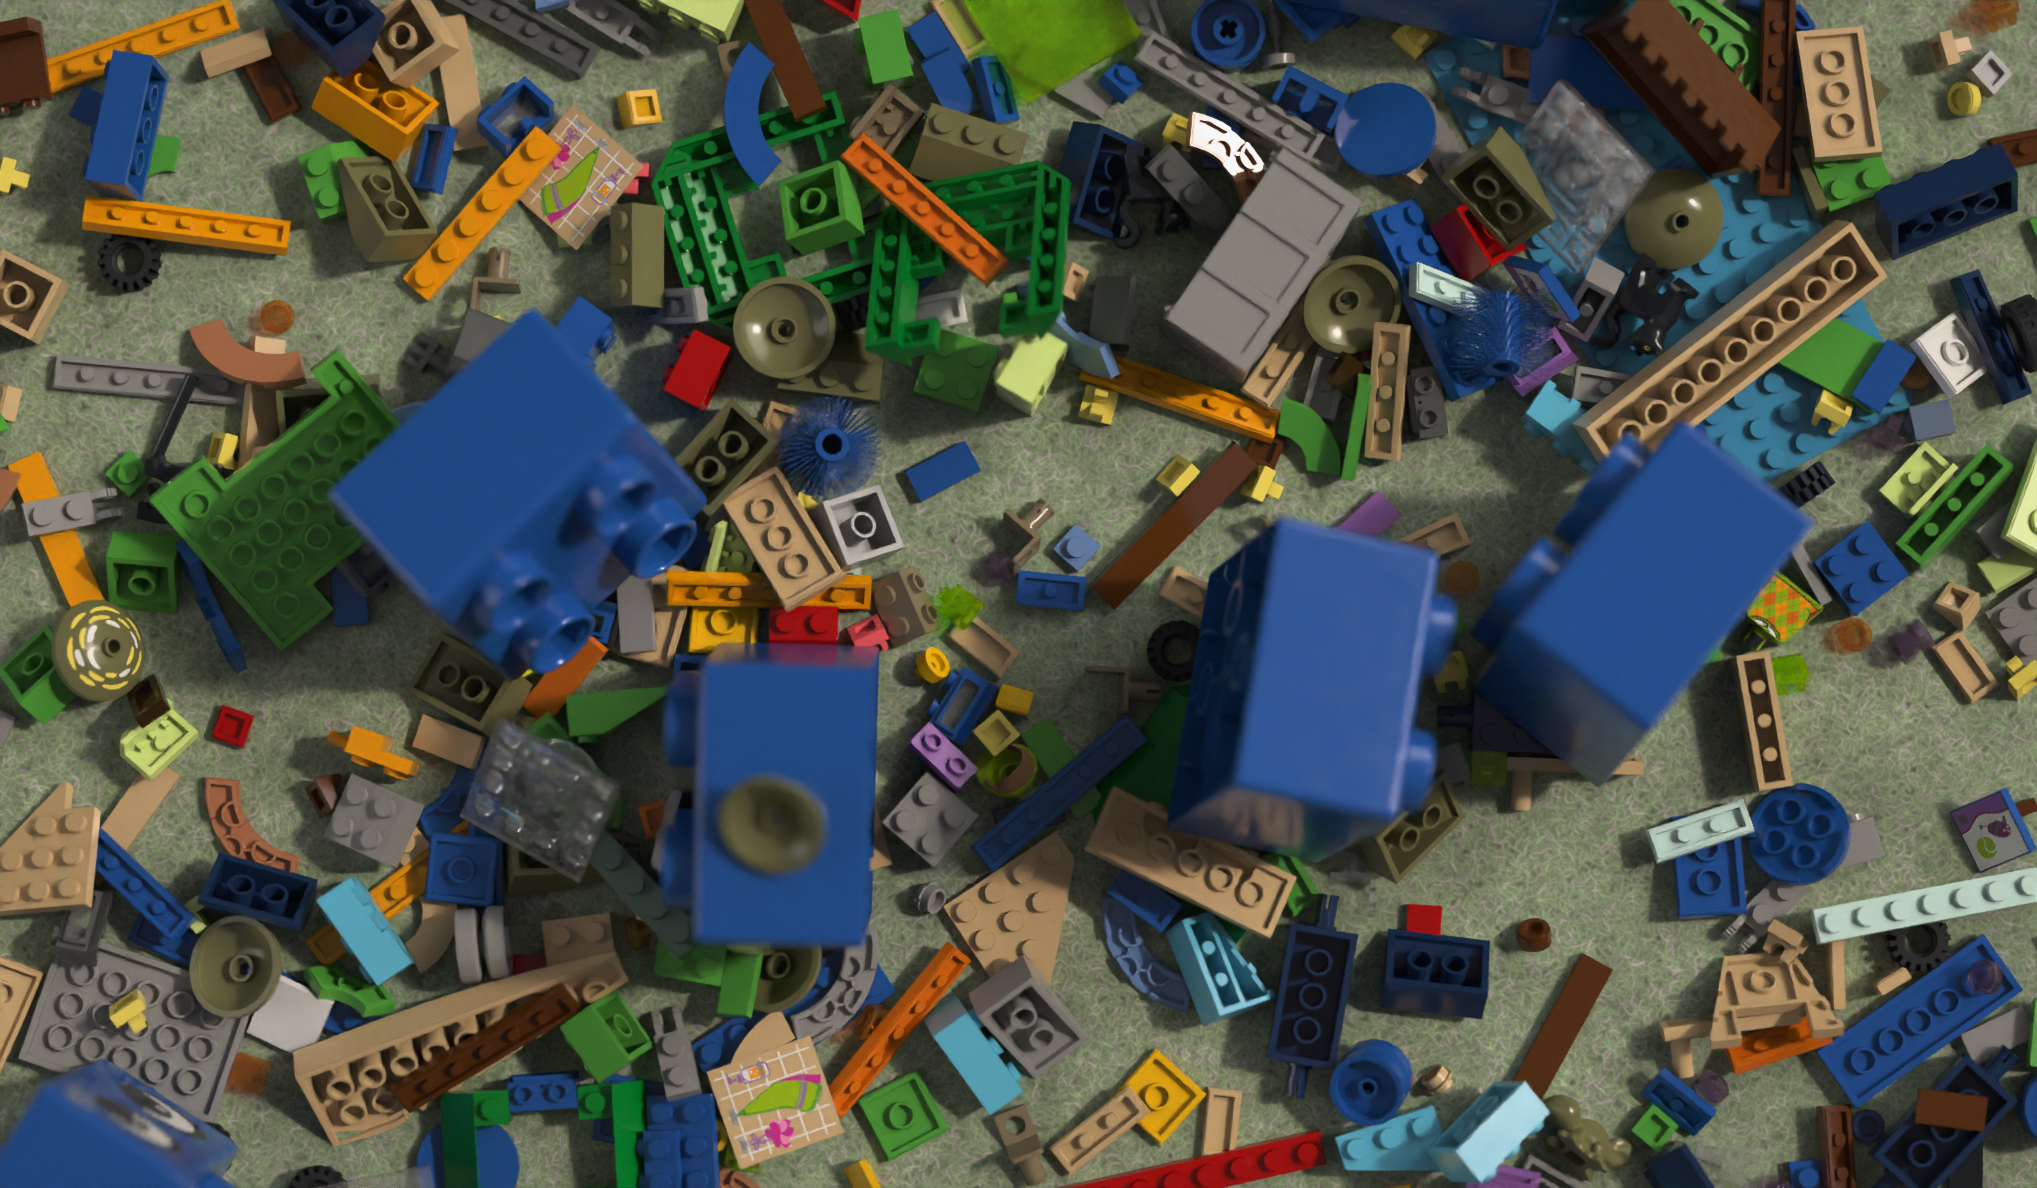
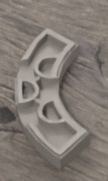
(846, 994)

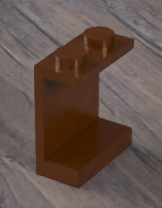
(23, 66)

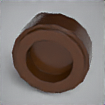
(1534, 935)

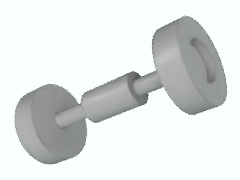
(1278, 59)

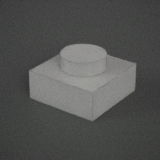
(1989, 73)

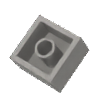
(857, 528)
(930, 819)
(374, 820)

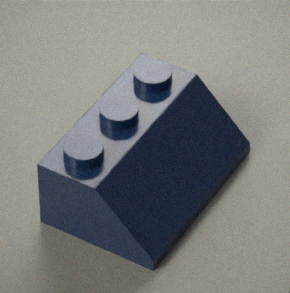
(335, 29)
(1096, 177)
(259, 892)
(1435, 974)
(1676, 1168)

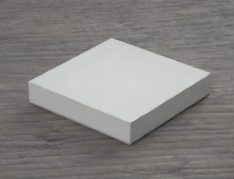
(1950, 354)
(291, 1017)

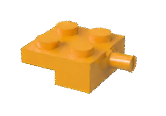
(372, 748)

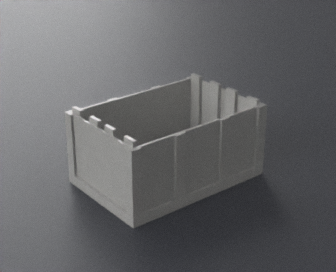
(1261, 266)

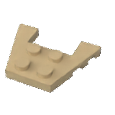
(1763, 986)

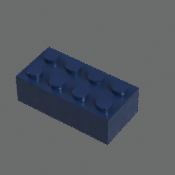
(1946, 201)

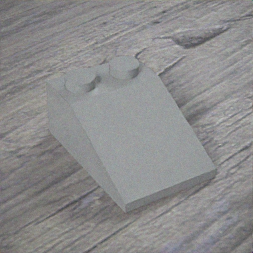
(1027, 1016)

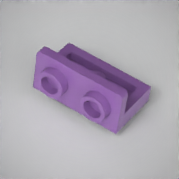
(942, 757)

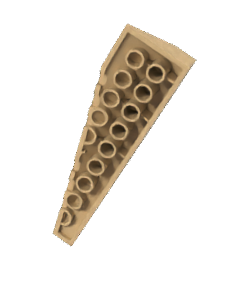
(352, 1072)

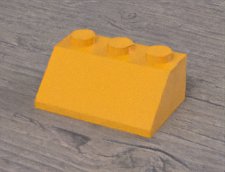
(375, 109)

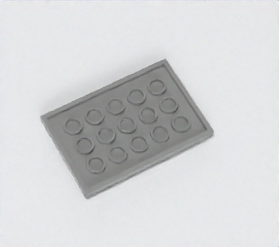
(181, 1051)

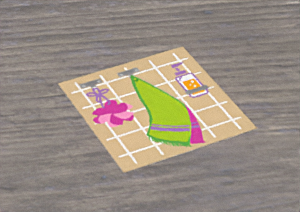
(582, 179)
(775, 1102)

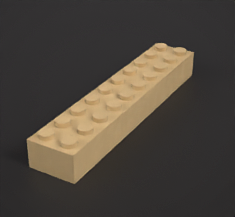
(1737, 341)

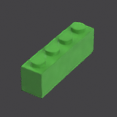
(1954, 508)

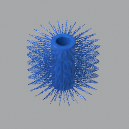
(1501, 333)
(837, 438)

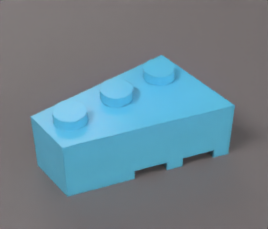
(1552, 417)
(365, 931)
(1215, 971)
(974, 1054)
(1394, 1145)

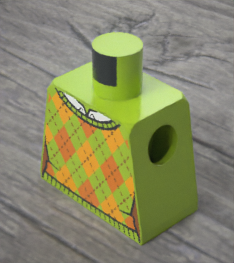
(1778, 613)

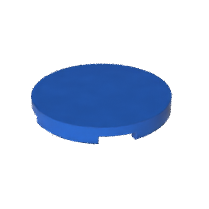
(1386, 130)
(1799, 834)
(497, 1157)

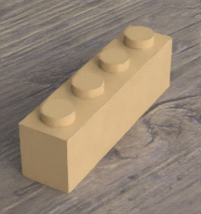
(1761, 721)

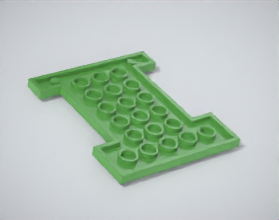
(272, 520)

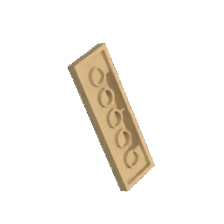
(1195, 868)

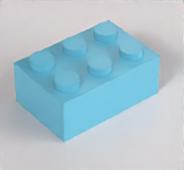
(1488, 1132)

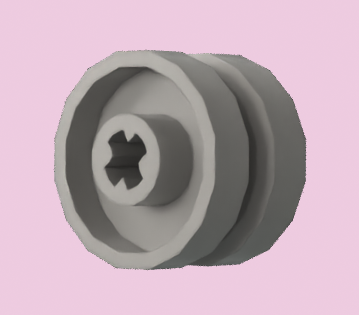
(479, 944)

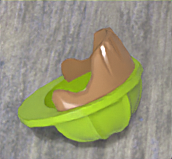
(1009, 772)

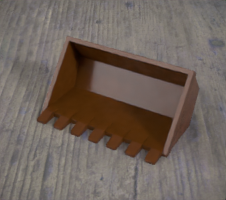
(1684, 84)

